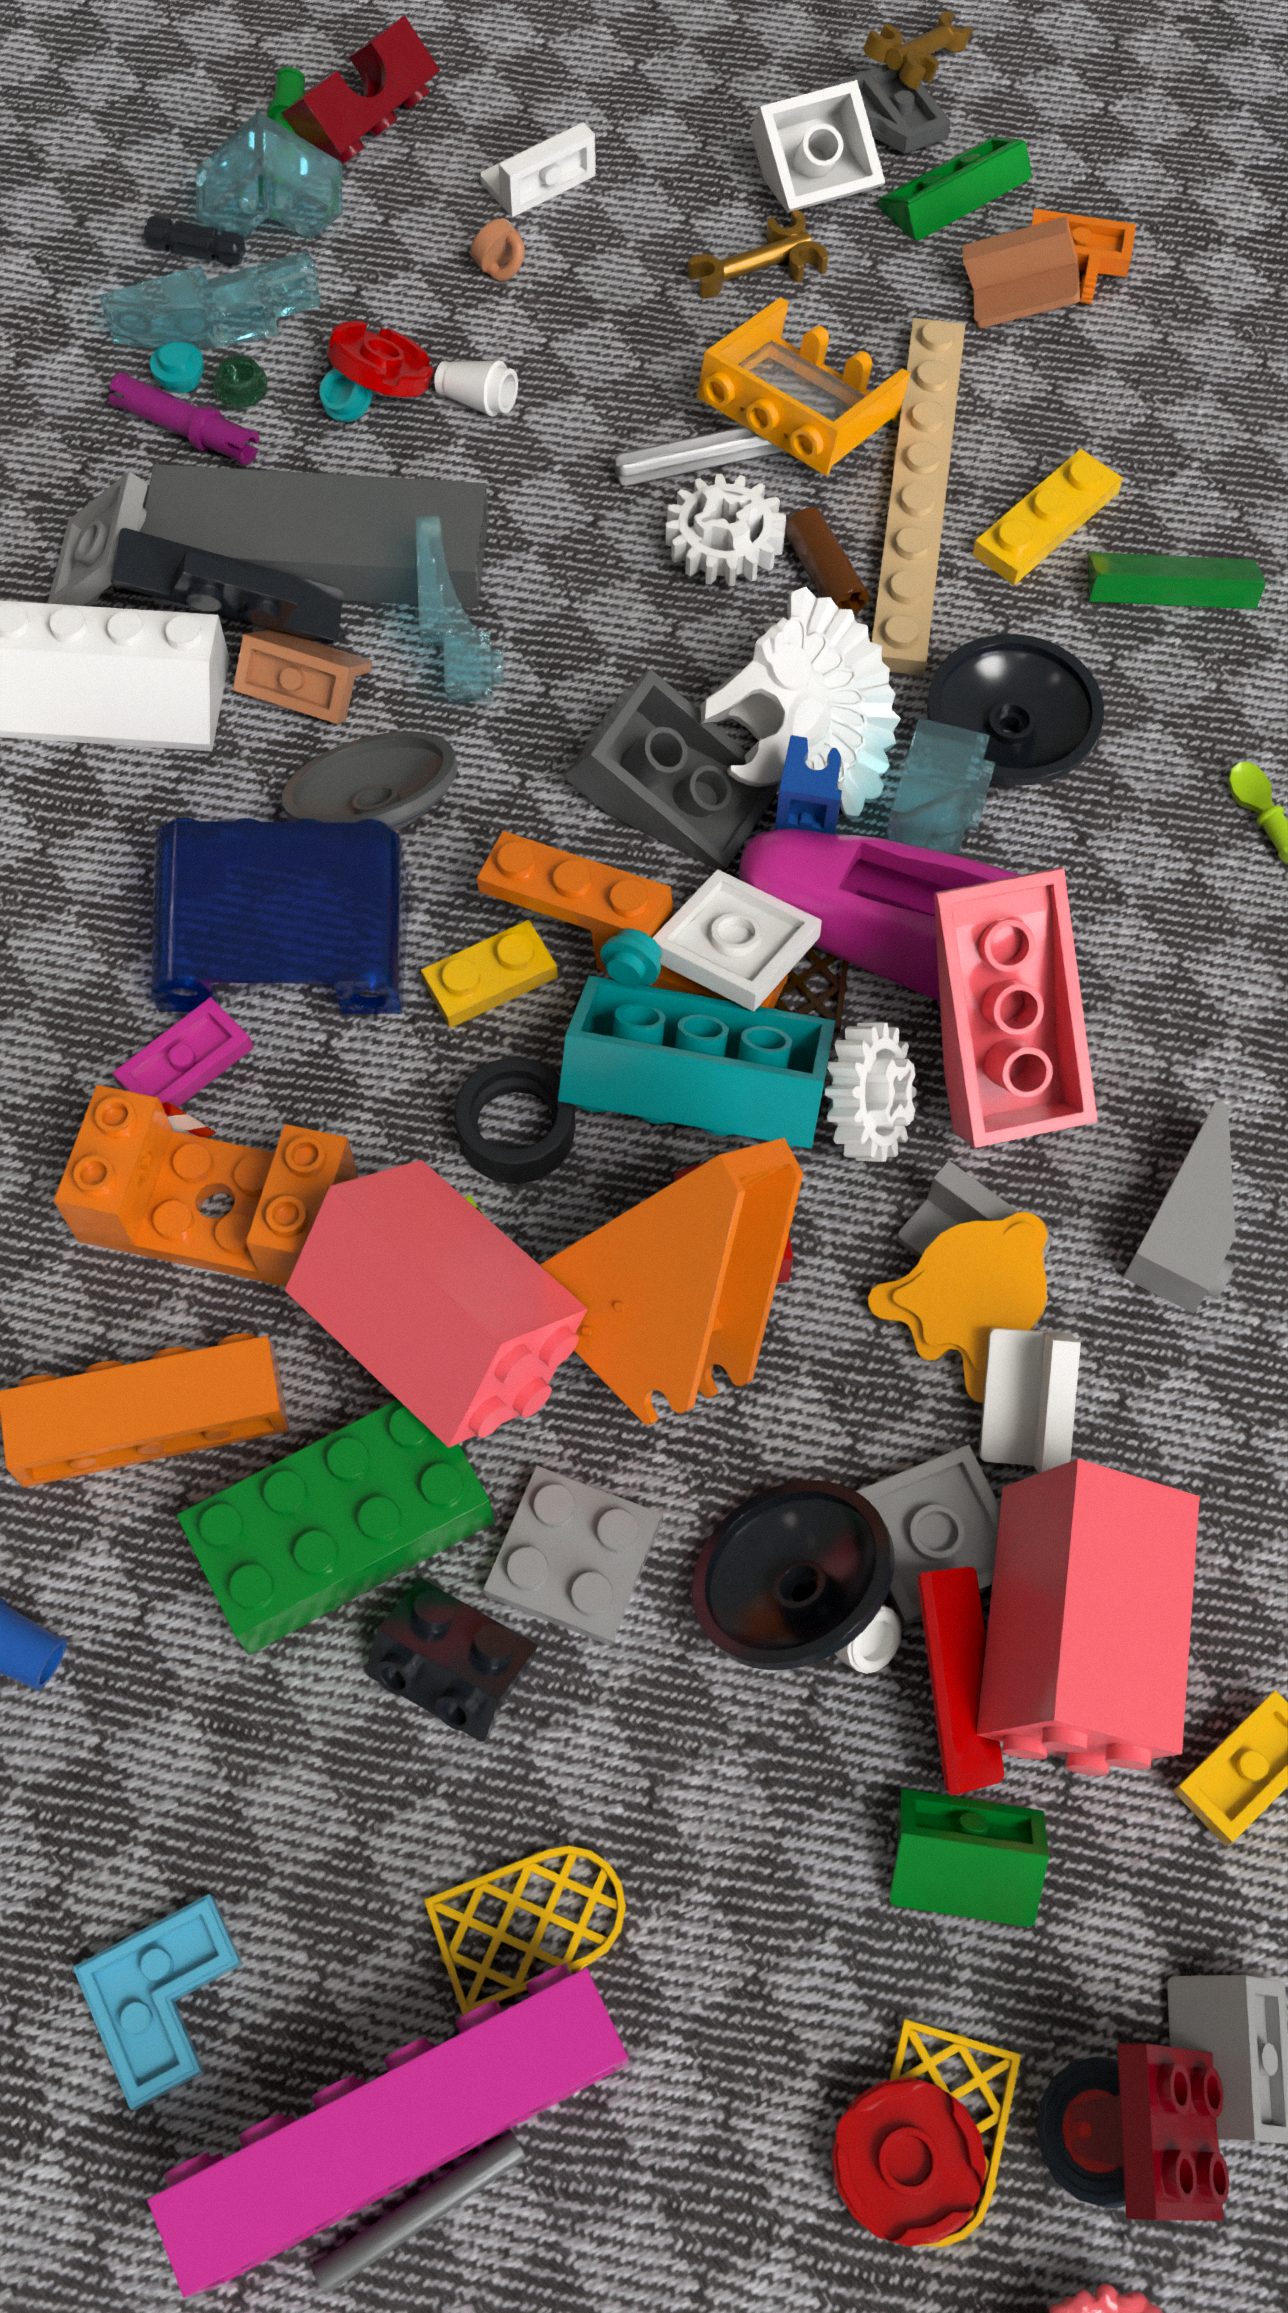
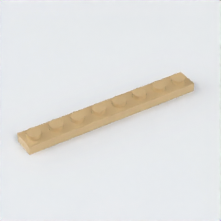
(918, 496)

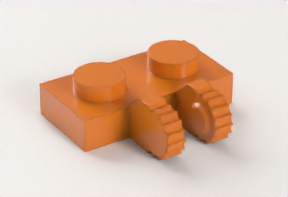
(1100, 244)

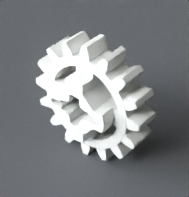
(725, 529)
(871, 1092)

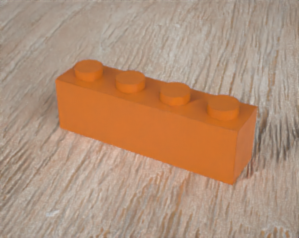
(142, 1410)

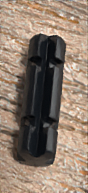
(195, 240)

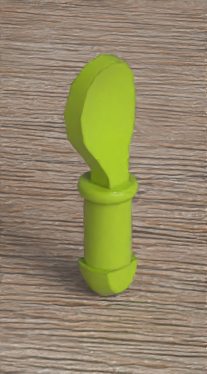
(1253, 791)

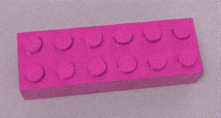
(384, 2133)

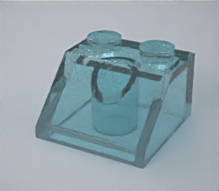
(941, 787)

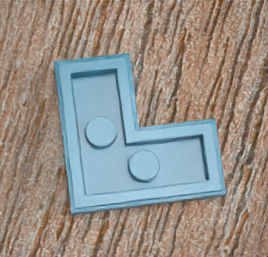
(136, 1991)

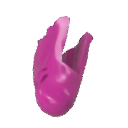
(867, 893)

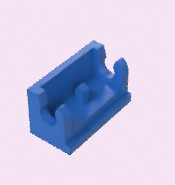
(808, 796)

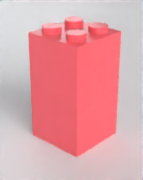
(435, 1301)
(1090, 1619)

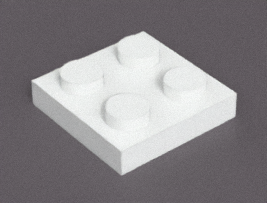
(736, 939)

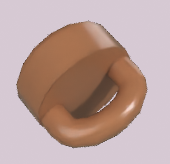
(495, 246)

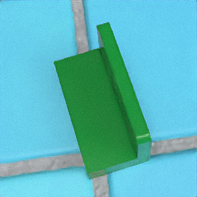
(969, 1858)

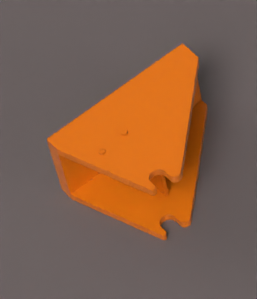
(685, 1279)

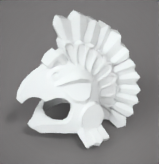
(816, 682)

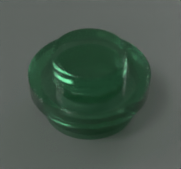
(240, 382)

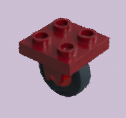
(1138, 2133)

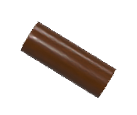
(825, 560)

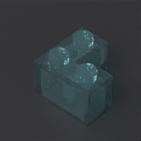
(266, 174)

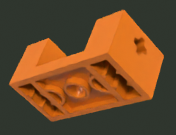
(144, 1185)

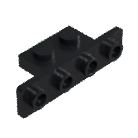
(226, 586)

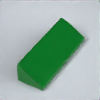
(958, 186)
(1174, 580)

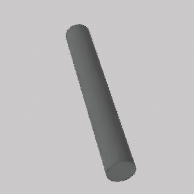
(418, 2212)

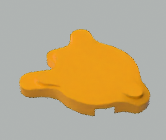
(966, 1285)

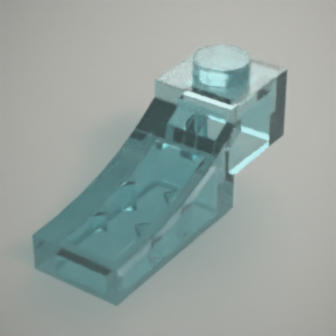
(469, 656)

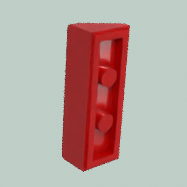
(956, 1663)

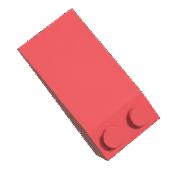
(1012, 1009)

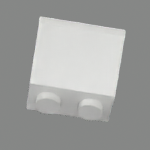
(817, 147)

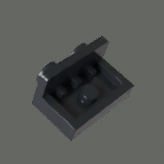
(448, 1658)

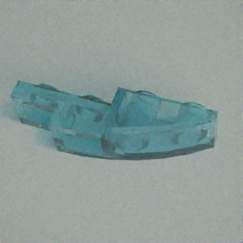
(215, 310)

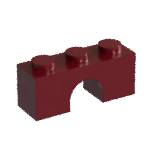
(392, 73)

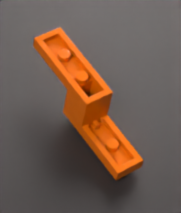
(588, 897)

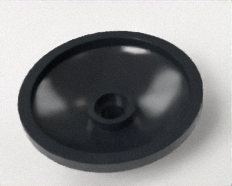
(1025, 689)
(776, 1554)

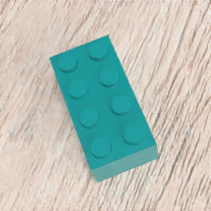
(696, 1062)

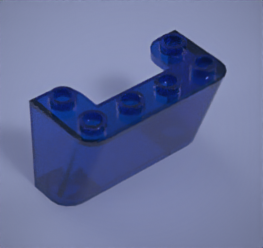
(279, 908)

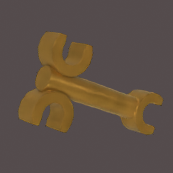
(914, 56)
(783, 245)

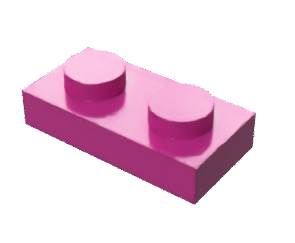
(186, 1056)

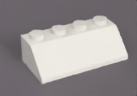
(111, 675)

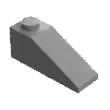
(1194, 1224)

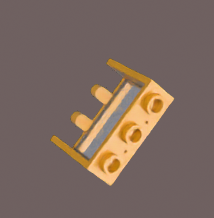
(792, 393)

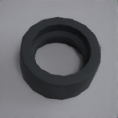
(503, 1078)

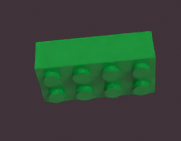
(333, 1523)

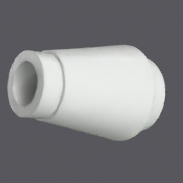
(478, 384)

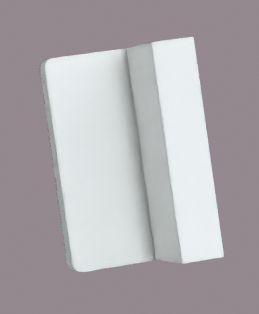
(542, 170)
(1029, 1397)

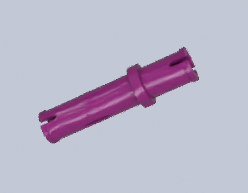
(201, 425)

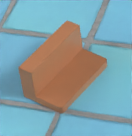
(1023, 272)
(298, 674)

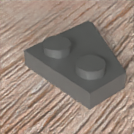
(898, 113)

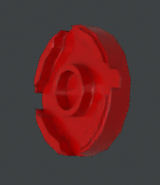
(380, 361)
(908, 2161)

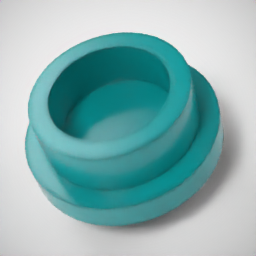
(177, 366)
(344, 398)
(632, 958)

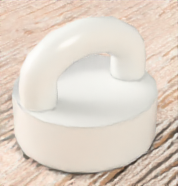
(875, 1644)

